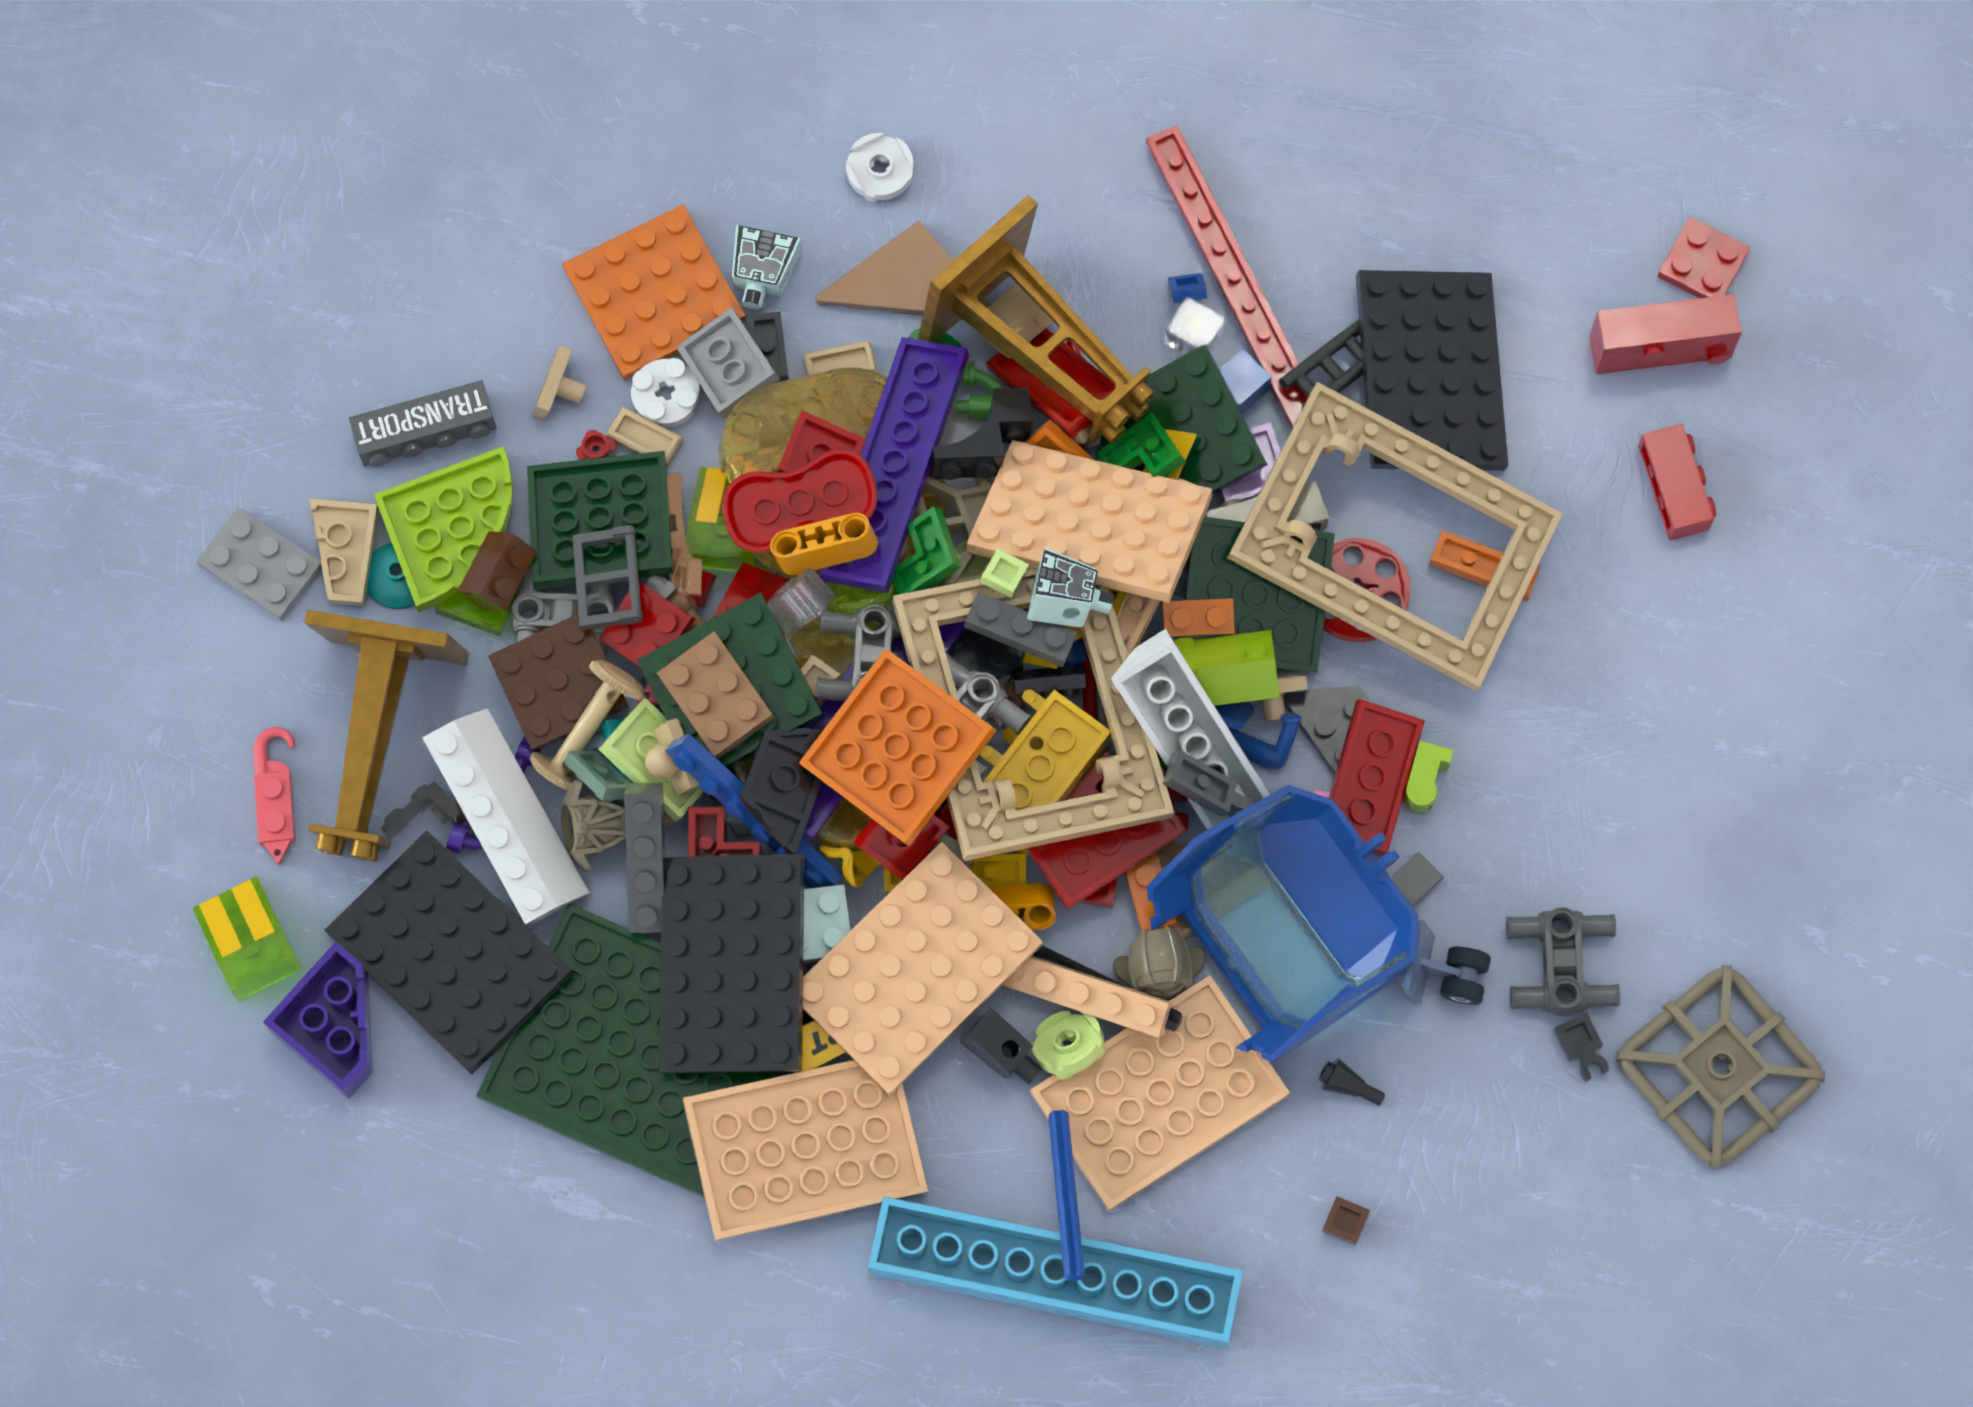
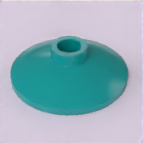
(382, 586)

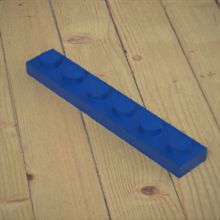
(726, 787)

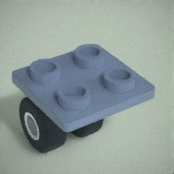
(1461, 970)

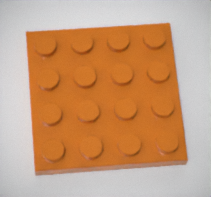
(651, 289)
(897, 747)

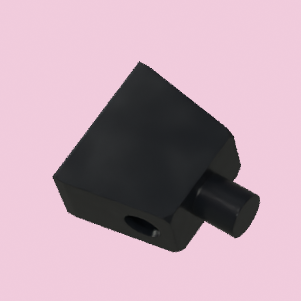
(986, 1042)

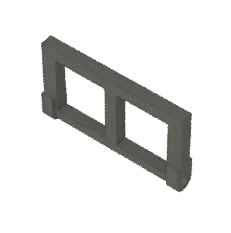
(625, 617)

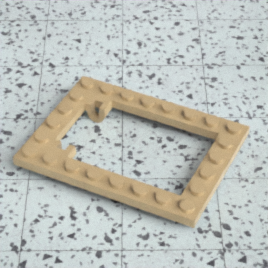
(1337, 422)
(1132, 778)

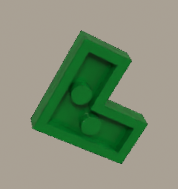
(1144, 443)
(934, 554)

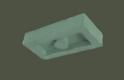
(597, 774)

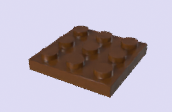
(551, 680)

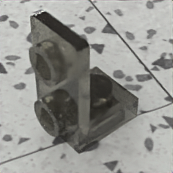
(443, 809)

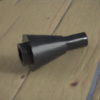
(1343, 1080)

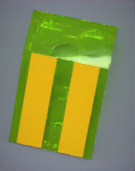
(706, 527)
(247, 939)

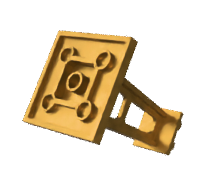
(981, 269)
(377, 692)

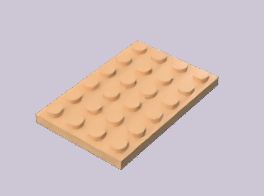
(1095, 512)
(916, 968)
(1162, 1097)
(801, 1148)

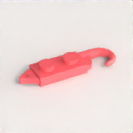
(273, 796)

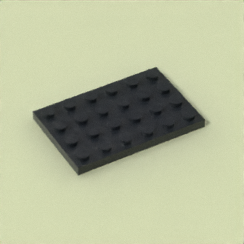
(1434, 360)
(449, 952)
(732, 964)

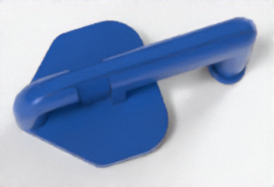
(1256, 750)

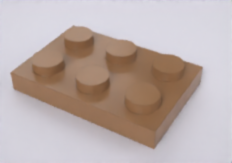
(715, 695)

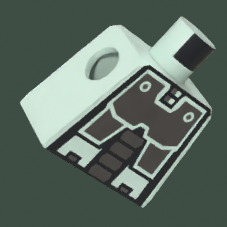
(763, 264)
(1066, 591)

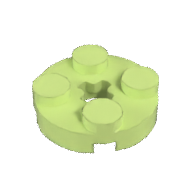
(1070, 1059)

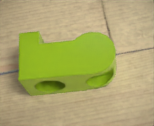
(1421, 786)

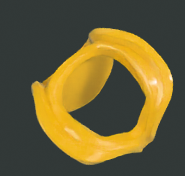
(860, 860)

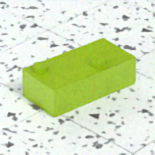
(1233, 666)

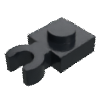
(1581, 1041)

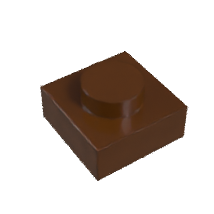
(1345, 1221)

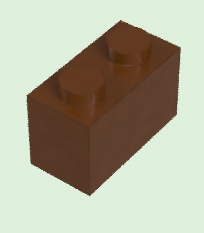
(497, 571)

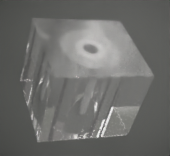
(1193, 327)
(799, 601)

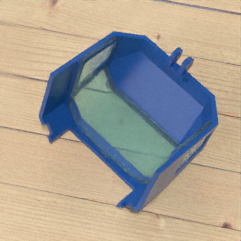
(1291, 914)

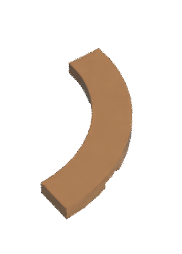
(686, 569)

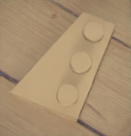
(346, 547)

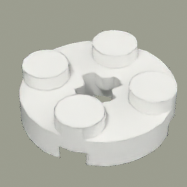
(876, 185)
(667, 373)

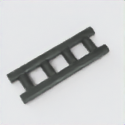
(1322, 358)

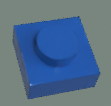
(1188, 286)

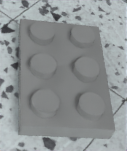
(726, 361)
(259, 563)

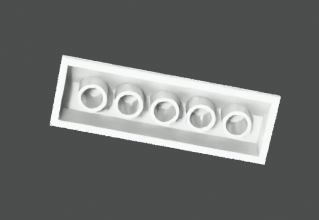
(1182, 716)
(506, 816)

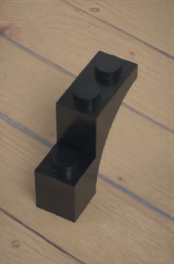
(983, 451)

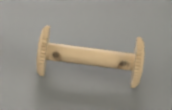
(614, 683)

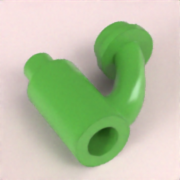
(978, 405)

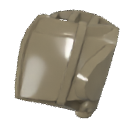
(595, 824)
(1159, 963)

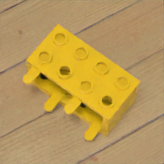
(1049, 752)

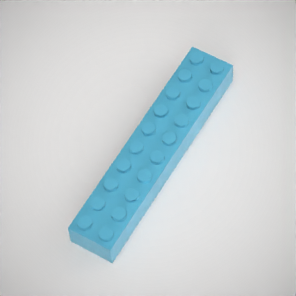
(1026, 1270)

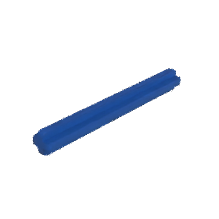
(1066, 1195)

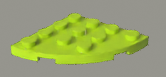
(444, 520)

